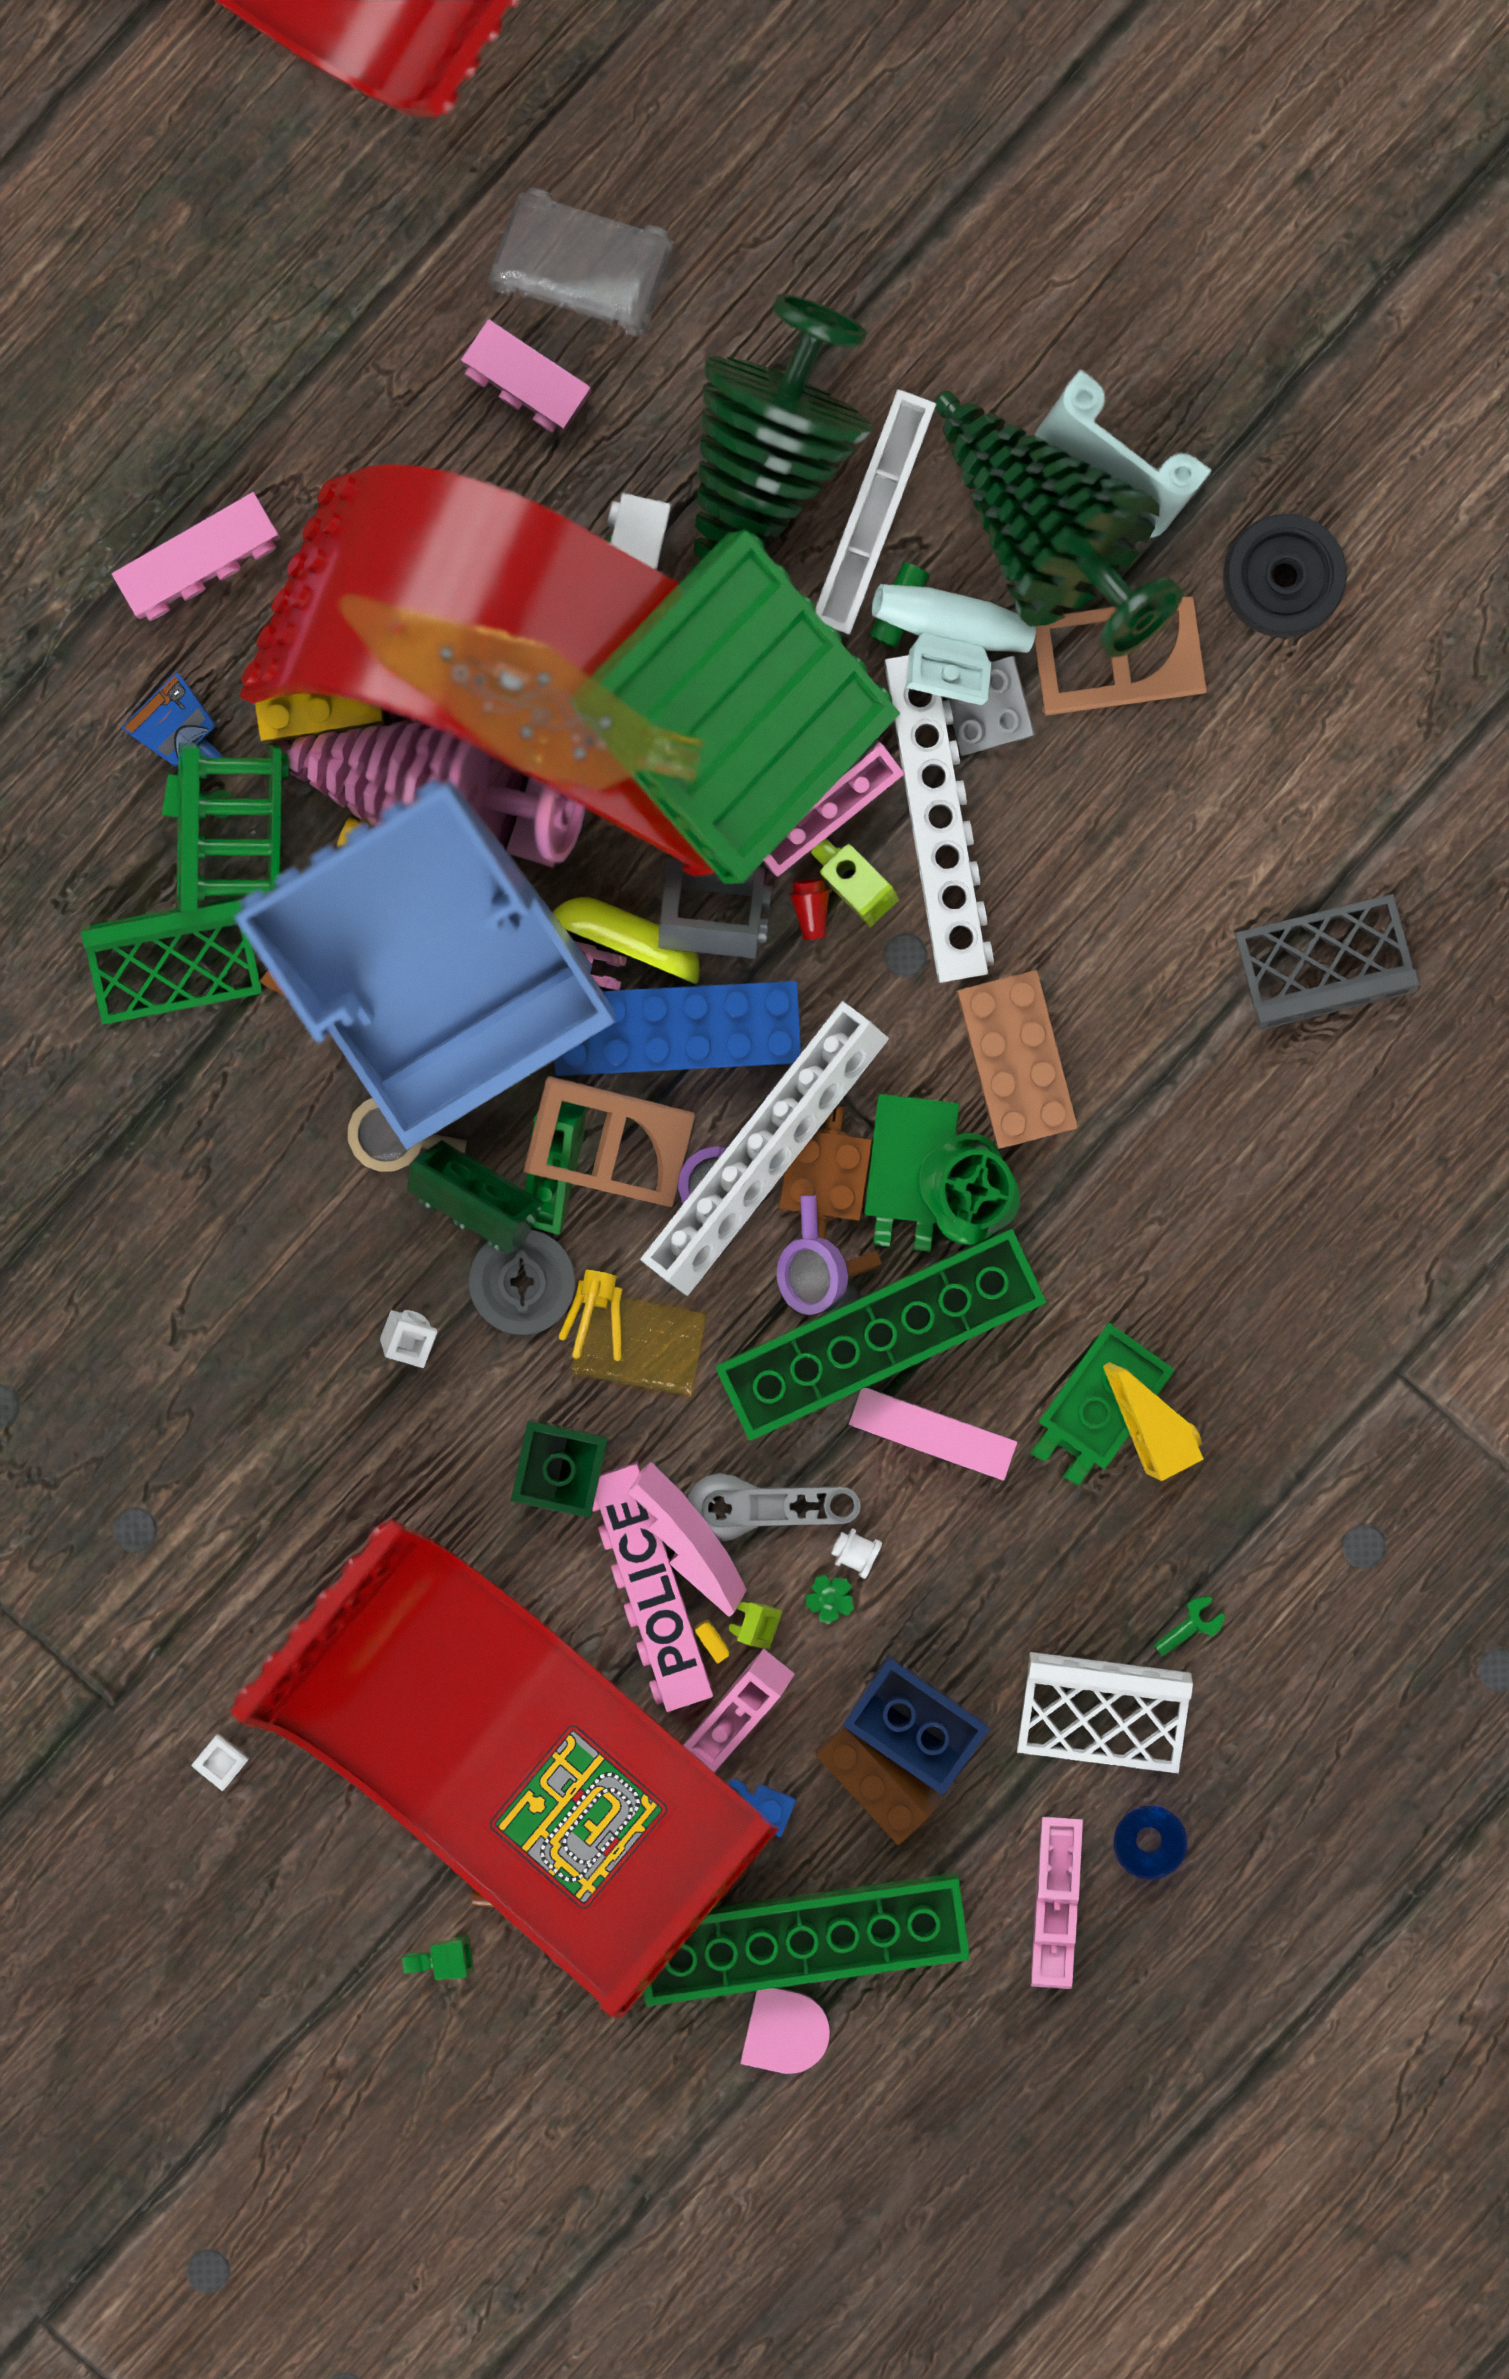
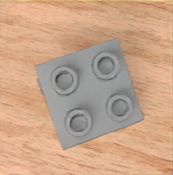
(1000, 718)

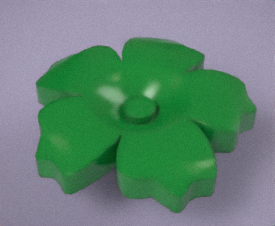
(830, 1598)

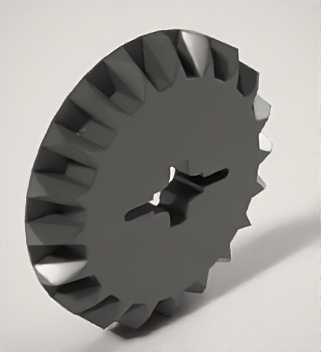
(543, 1301)

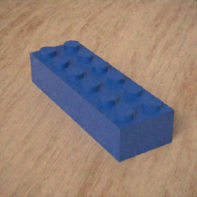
(692, 1030)

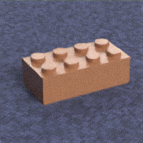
(1016, 1059)

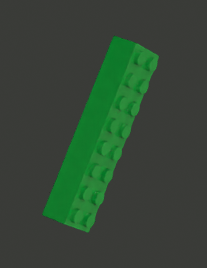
(880, 1334)
(817, 1939)

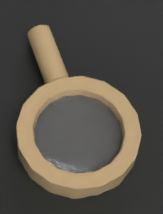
(378, 1145)

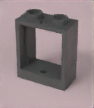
(707, 935)

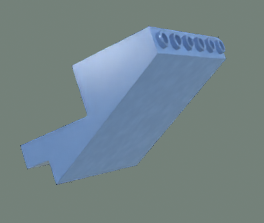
(426, 961)

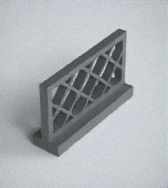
(1333, 996)

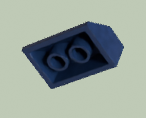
(915, 1724)

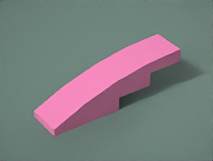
(933, 1433)
(697, 1549)
(1056, 1902)

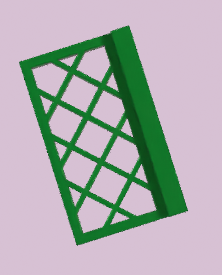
(164, 925)

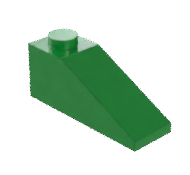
(563, 1154)

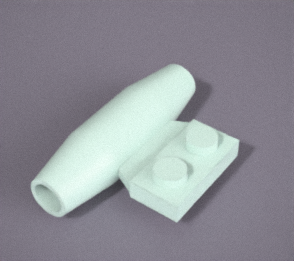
(952, 638)

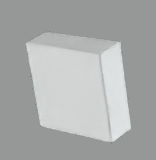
(220, 1762)

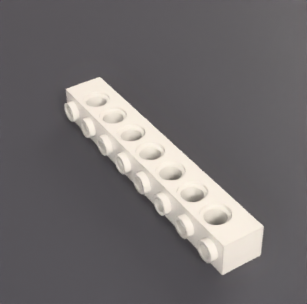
(949, 962)
(764, 1148)

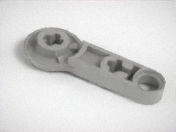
(762, 1506)

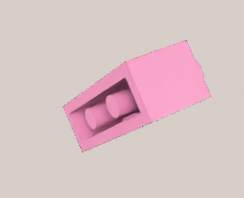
(525, 377)

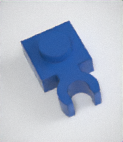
(770, 1802)

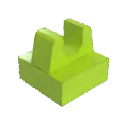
(758, 1625)

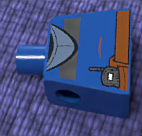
(173, 718)

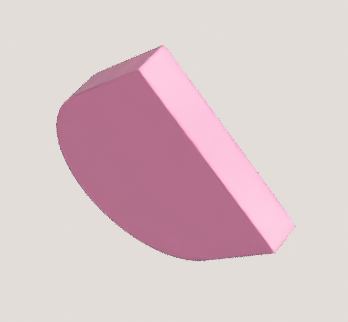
(785, 2032)

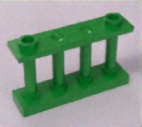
(196, 806)

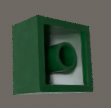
(559, 1468)

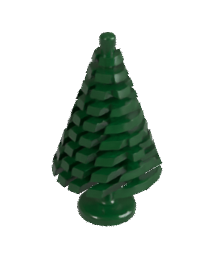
(773, 431)
(1057, 526)

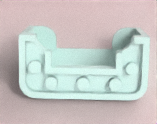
(1073, 429)

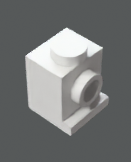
(410, 1332)

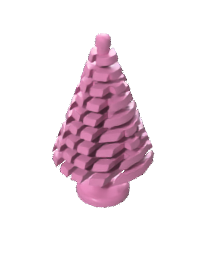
(393, 761)

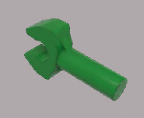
(1190, 1626)

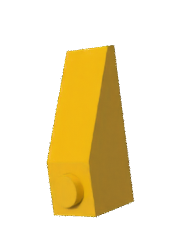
(1159, 1433)

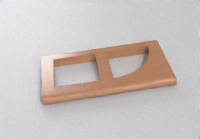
(1178, 677)
(665, 1125)

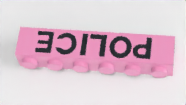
(652, 1592)

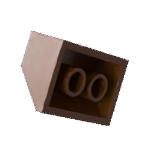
(879, 1784)

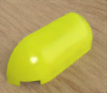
(625, 935)

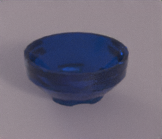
(1153, 1863)

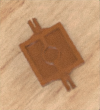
(832, 1169)

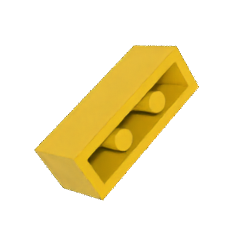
(313, 714)

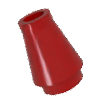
(811, 907)

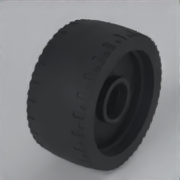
(1304, 549)

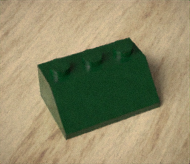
(473, 1196)

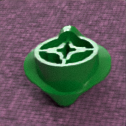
(1003, 1193)

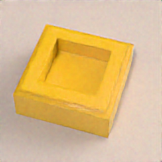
(712, 1640)

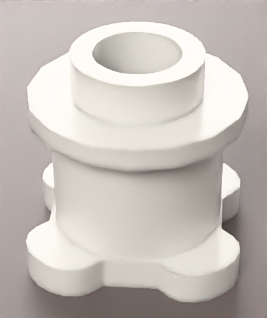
(856, 1552)

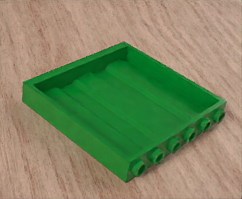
(765, 688)

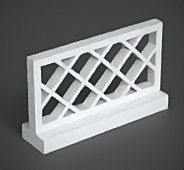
(1108, 1678)

